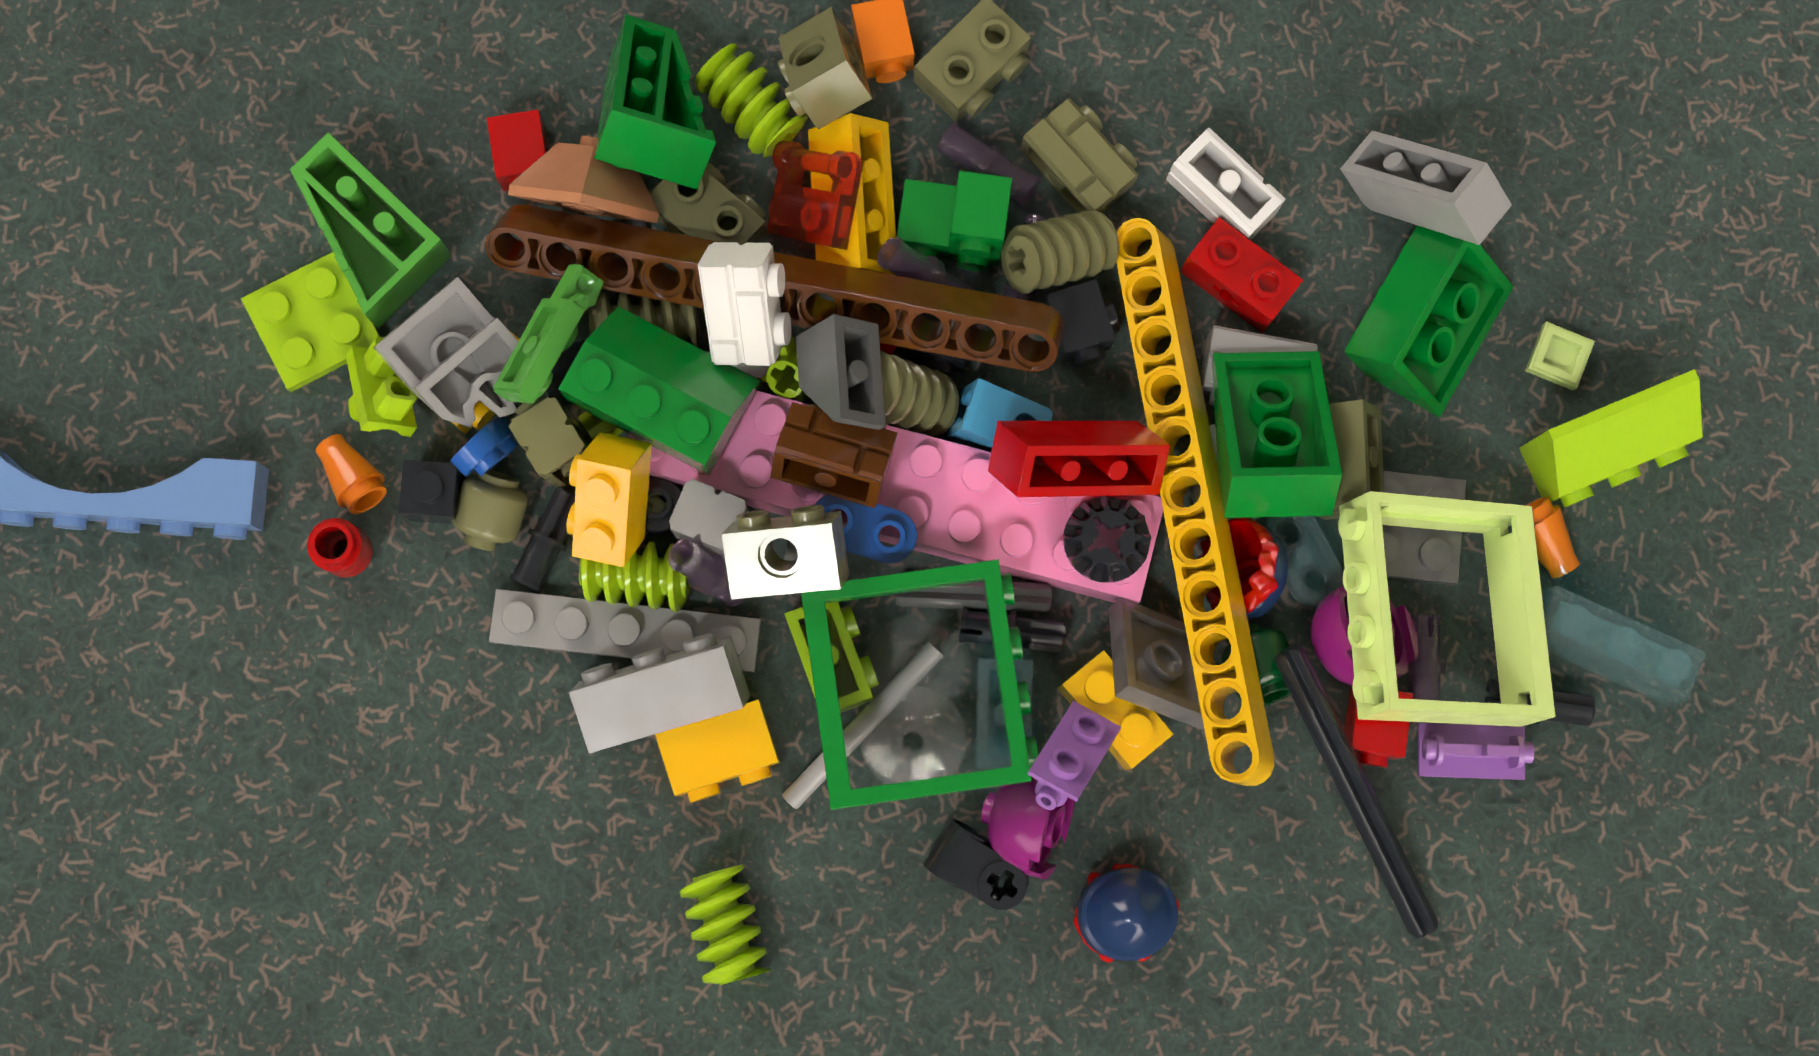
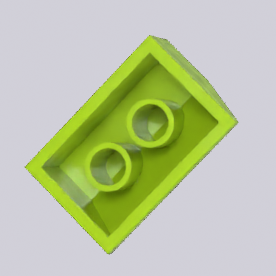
(1616, 440)

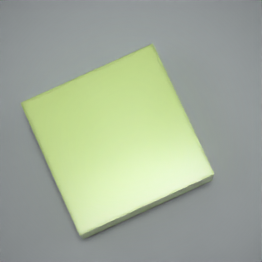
(1559, 356)

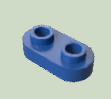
(486, 448)
(865, 525)

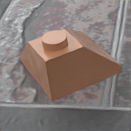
(577, 182)

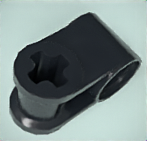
(967, 860)

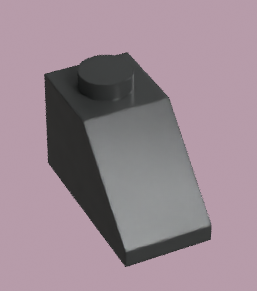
(843, 370)

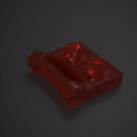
(810, 212)

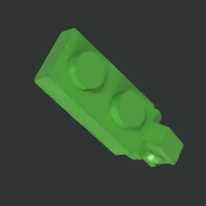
(547, 336)

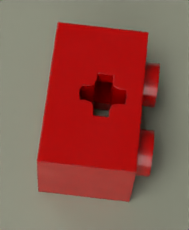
(1240, 275)

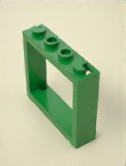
(1006, 649)

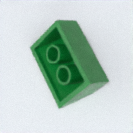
(1429, 318)
(659, 389)

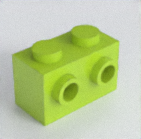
(853, 674)

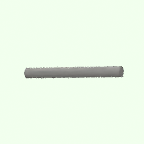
(867, 720)

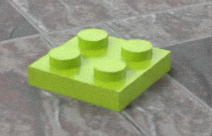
(309, 321)

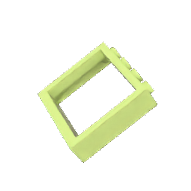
(1514, 603)

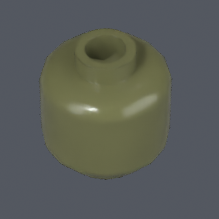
(490, 509)

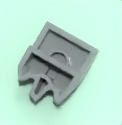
(451, 354)

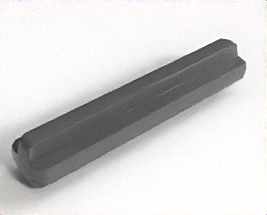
(1027, 597)

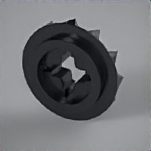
(1103, 564)

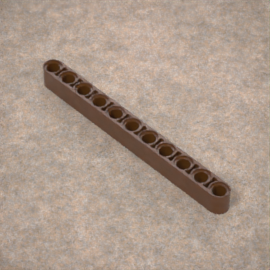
(851, 288)

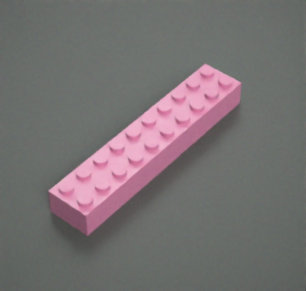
(945, 492)

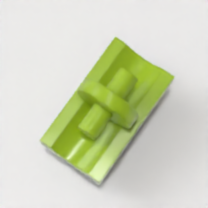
(379, 395)

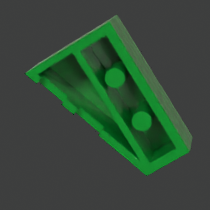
(649, 110)

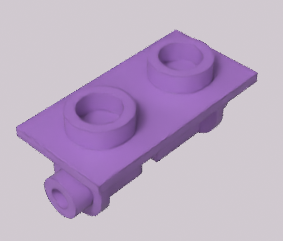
(1473, 751)
(1071, 756)

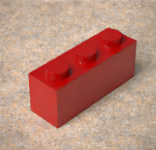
(1078, 458)

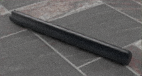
(1356, 791)

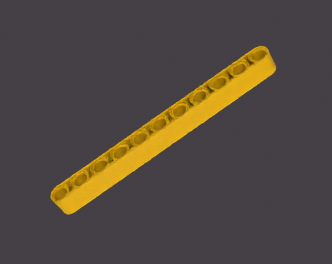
(1206, 517)

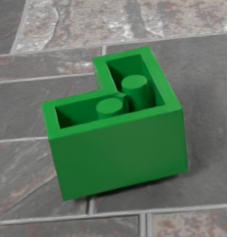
(957, 220)

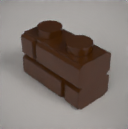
(832, 455)

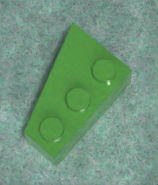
(370, 231)

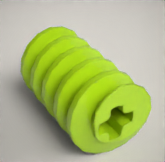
(746, 101)
(640, 575)
(724, 926)

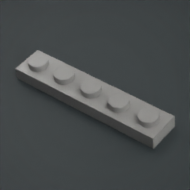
(612, 629)

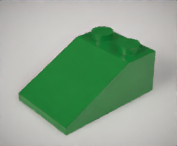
(1274, 435)

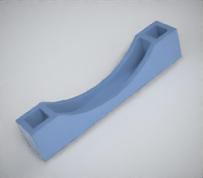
(205, 495)

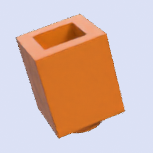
(883, 39)

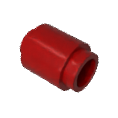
(326, 539)

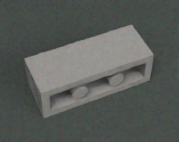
(1426, 186)
(659, 692)

